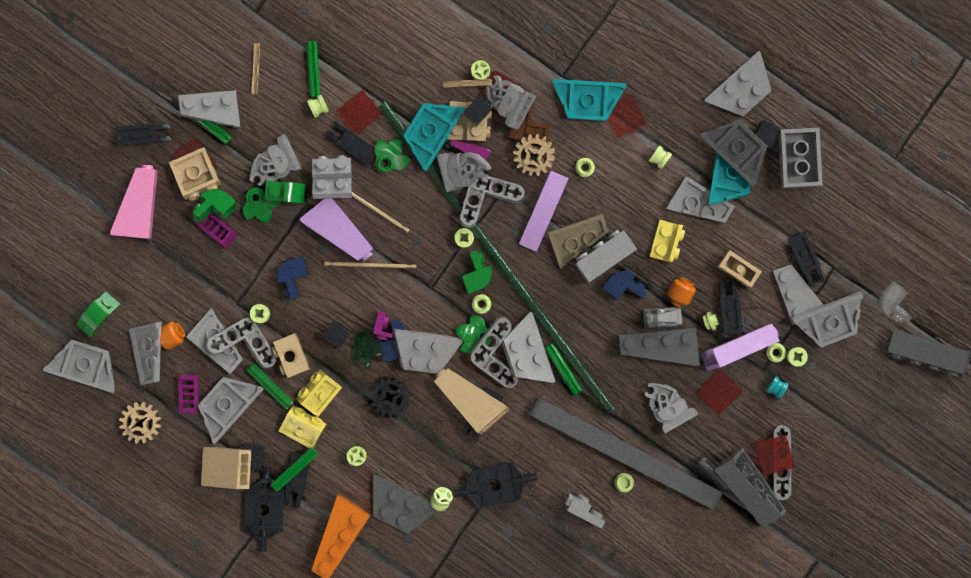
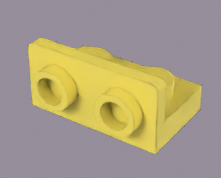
(666, 241)
(318, 393)
(302, 427)

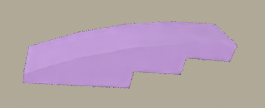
(543, 211)

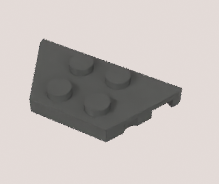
(739, 148)
(399, 506)

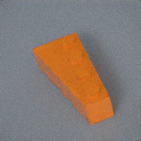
(342, 529)

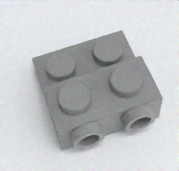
(332, 177)
(580, 507)

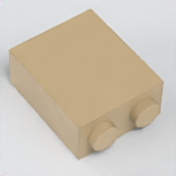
(226, 468)

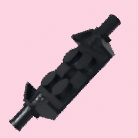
(479, 488)
(264, 525)

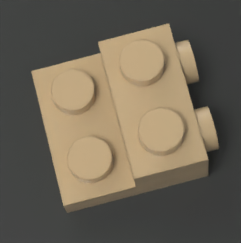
(468, 131)
(194, 174)

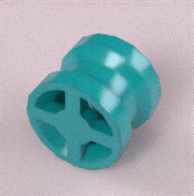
(777, 387)

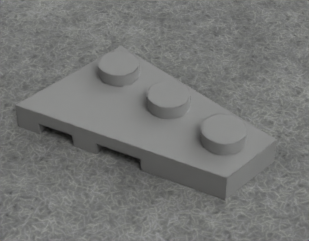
(795, 292)
(207, 328)
(146, 350)

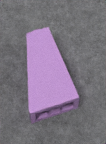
(336, 227)
(739, 347)

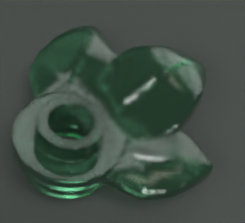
(364, 350)

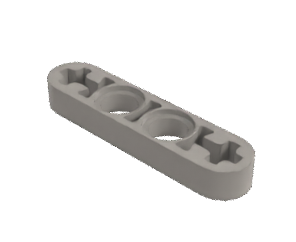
(776, 486)

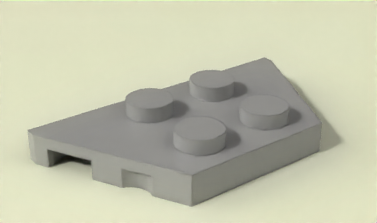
(742, 88)
(831, 321)
(425, 350)
(527, 353)
(84, 365)
(226, 404)

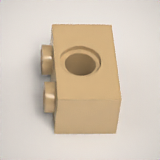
(739, 269)
(300, 363)

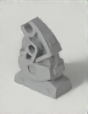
(510, 102)
(276, 159)
(461, 169)
(662, 317)
(671, 407)

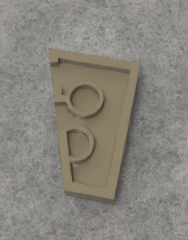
(576, 237)

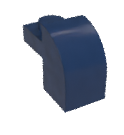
(288, 272)
(620, 281)
(389, 347)

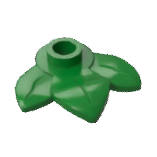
(391, 153)
(260, 208)
(471, 333)

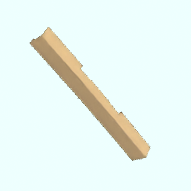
(256, 58)
(484, 82)

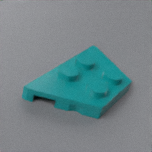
(588, 98)
(431, 130)
(726, 183)

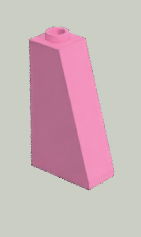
(137, 207)

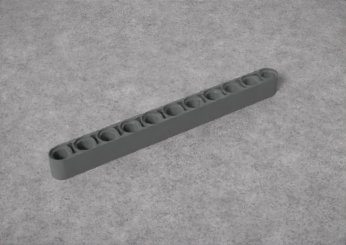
(625, 453)

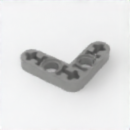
(479, 192)
(247, 337)
(488, 358)

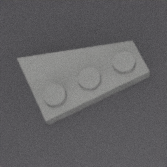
(213, 107)
(693, 200)

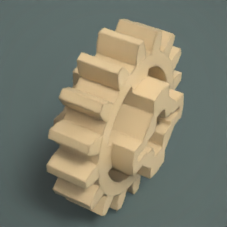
(538, 161)
(151, 415)

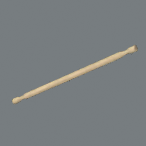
(380, 212)
(370, 265)

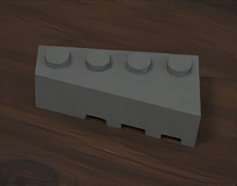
(669, 346)
(929, 352)
(750, 487)

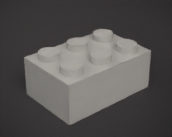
(800, 158)
(605, 255)

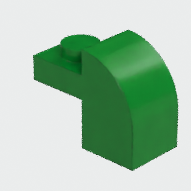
(285, 192)
(214, 201)
(481, 277)
(97, 313)

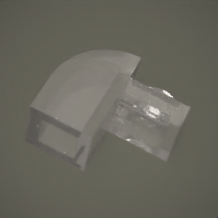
(889, 301)

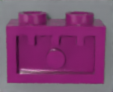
(382, 322)

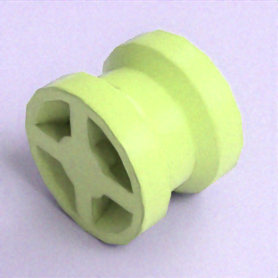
(479, 67)
(318, 106)
(660, 157)
(463, 242)
(262, 311)
(794, 354)
(354, 458)
(441, 494)

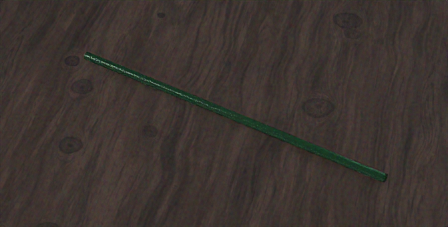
(508, 272)

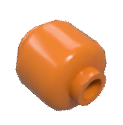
(681, 292)
(171, 335)

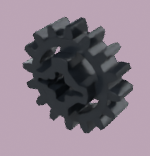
(393, 405)

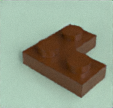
(528, 127)

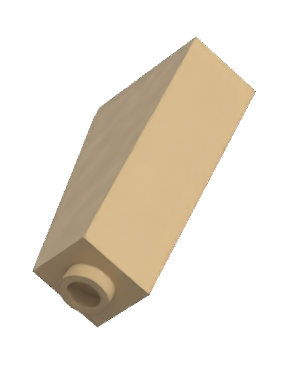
(473, 403)

